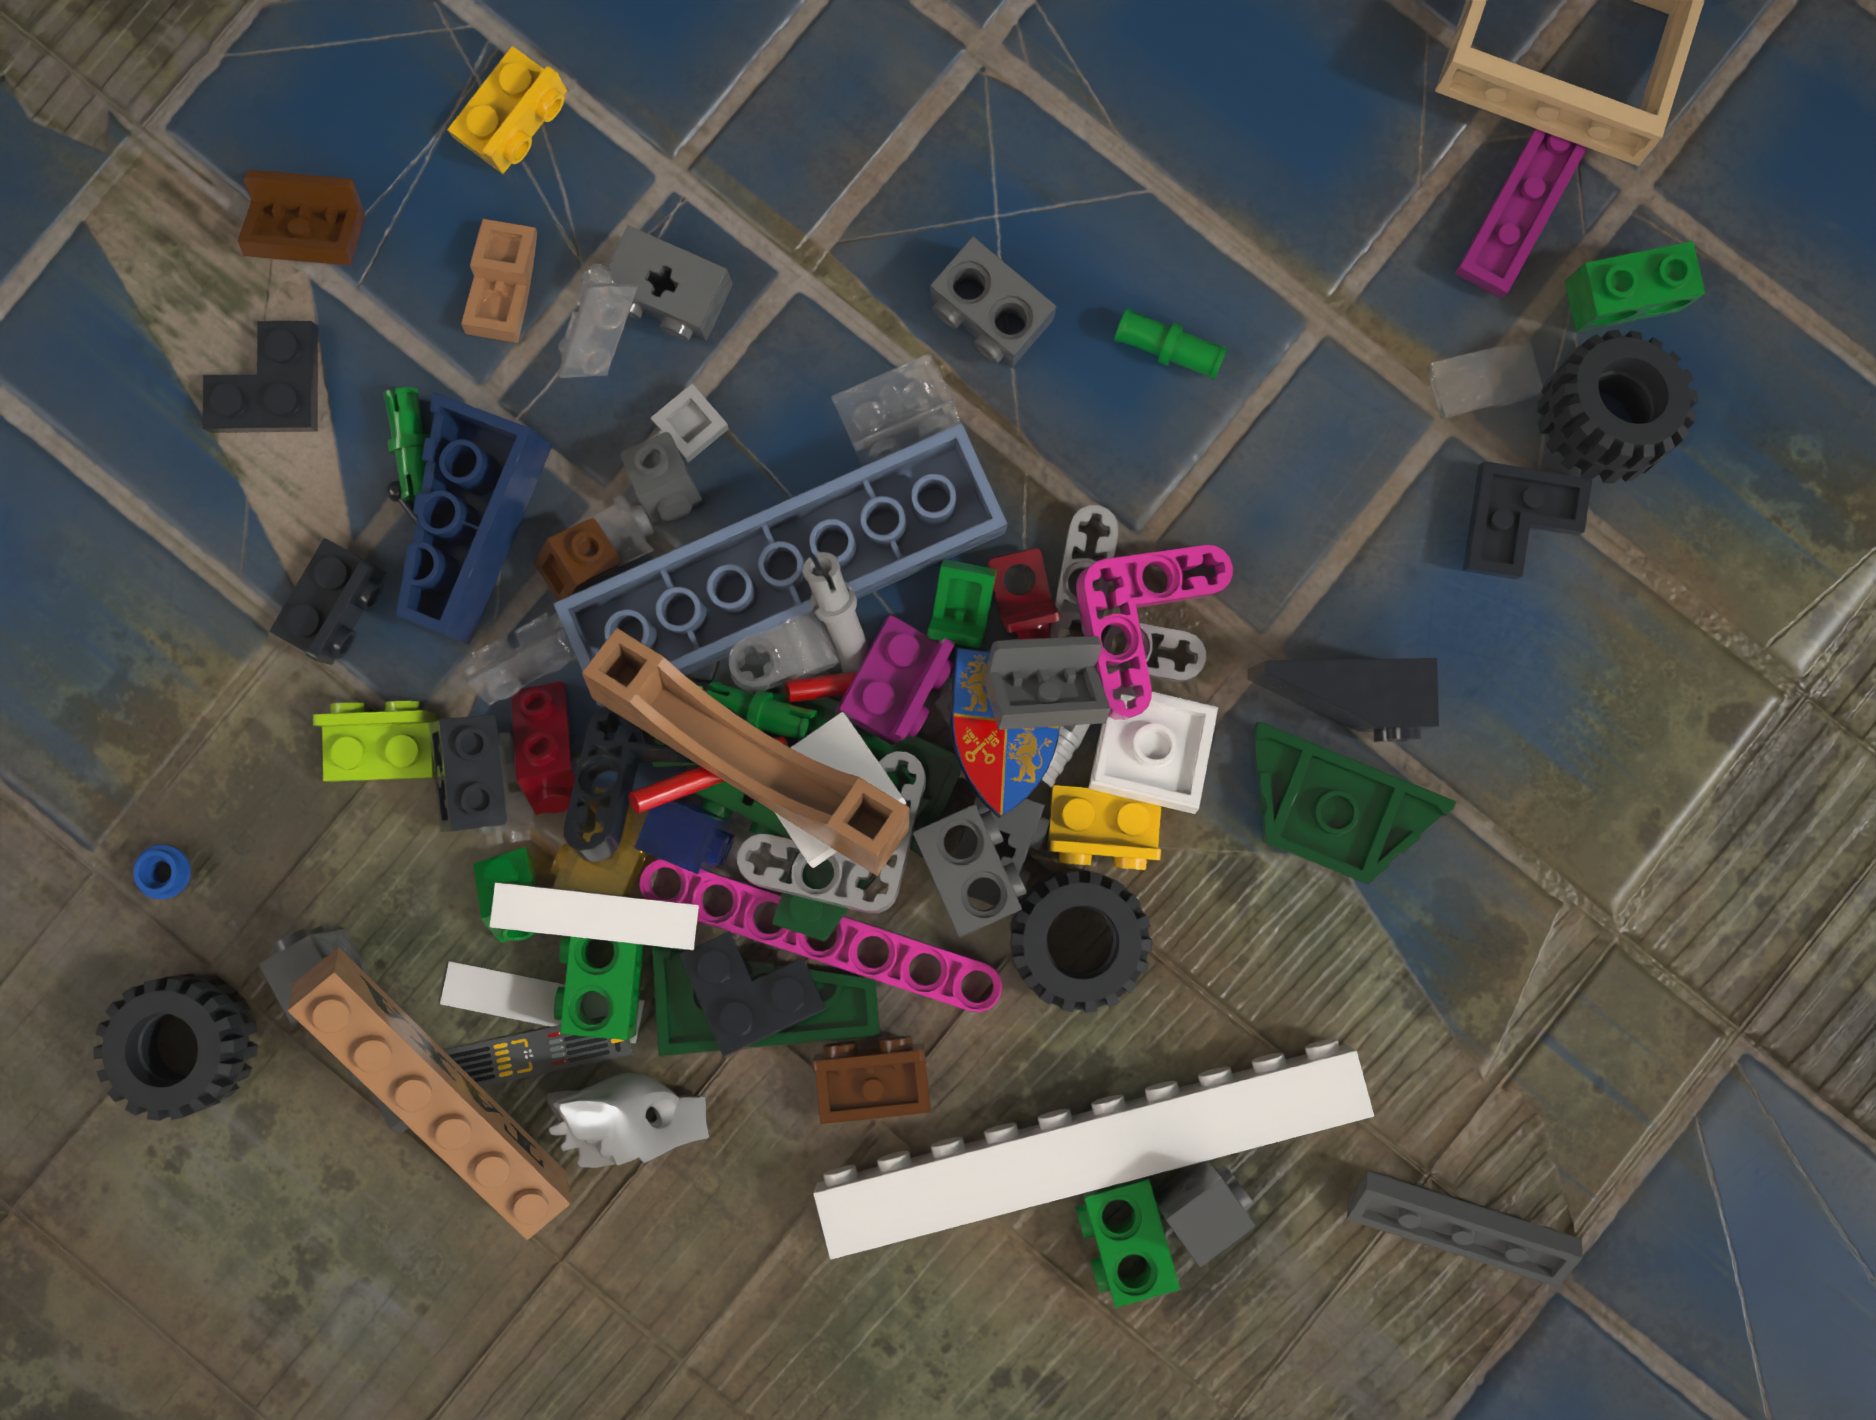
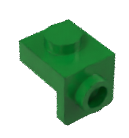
(962, 604)
(508, 868)

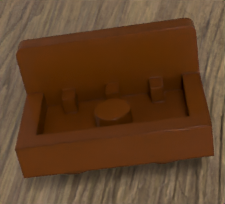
(301, 217)
(871, 1081)

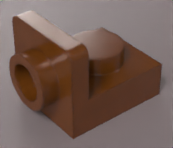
(576, 558)

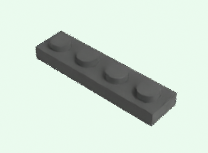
(1464, 1229)

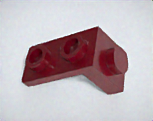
(544, 747)

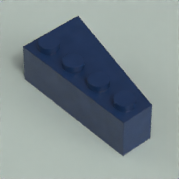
(467, 514)

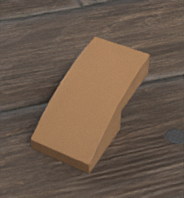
(501, 280)

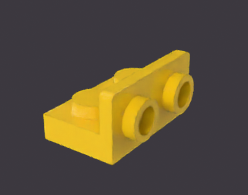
(509, 110)
(1102, 824)

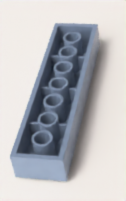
(750, 577)

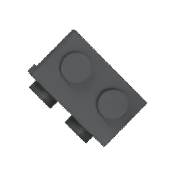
(1045, 682)

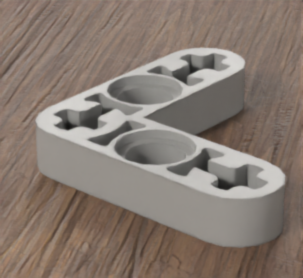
(1070, 611)
(847, 873)

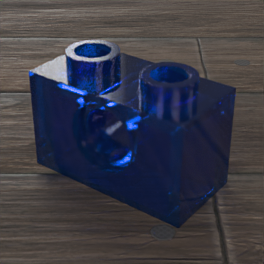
(686, 836)

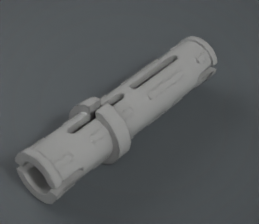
(835, 606)

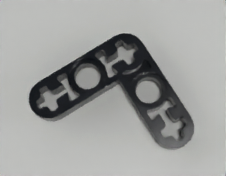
(605, 755)

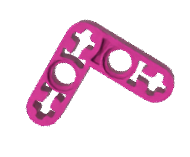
(1131, 594)

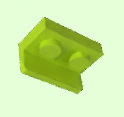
(376, 743)

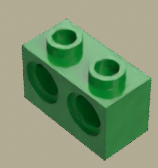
(1634, 286)
(616, 982)
(1138, 1235)

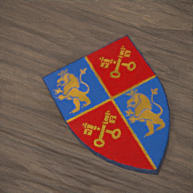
(997, 763)

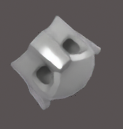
(611, 1123)

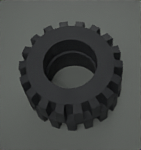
(1640, 378)
(1118, 970)
(133, 1055)

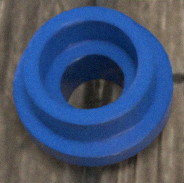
(146, 871)

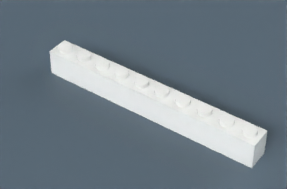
(1091, 1148)

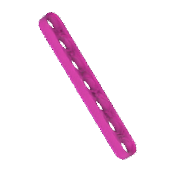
(844, 951)

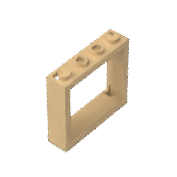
(1566, 108)

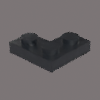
(282, 392)
(1511, 502)
(745, 1009)

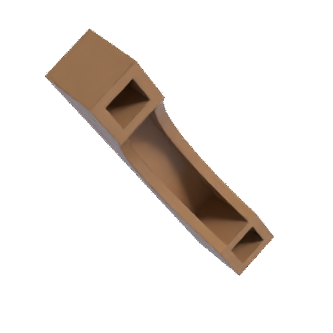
(811, 795)

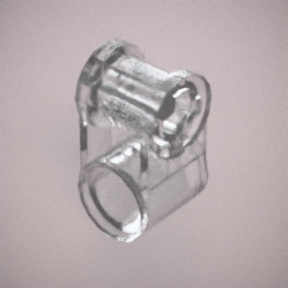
(793, 649)

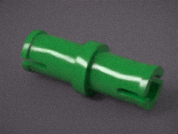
(1170, 343)
(407, 439)
(765, 712)

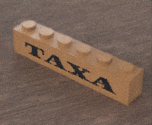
(429, 1092)

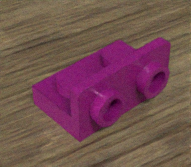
(895, 681)

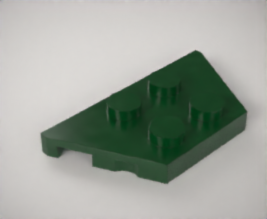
(1337, 807)

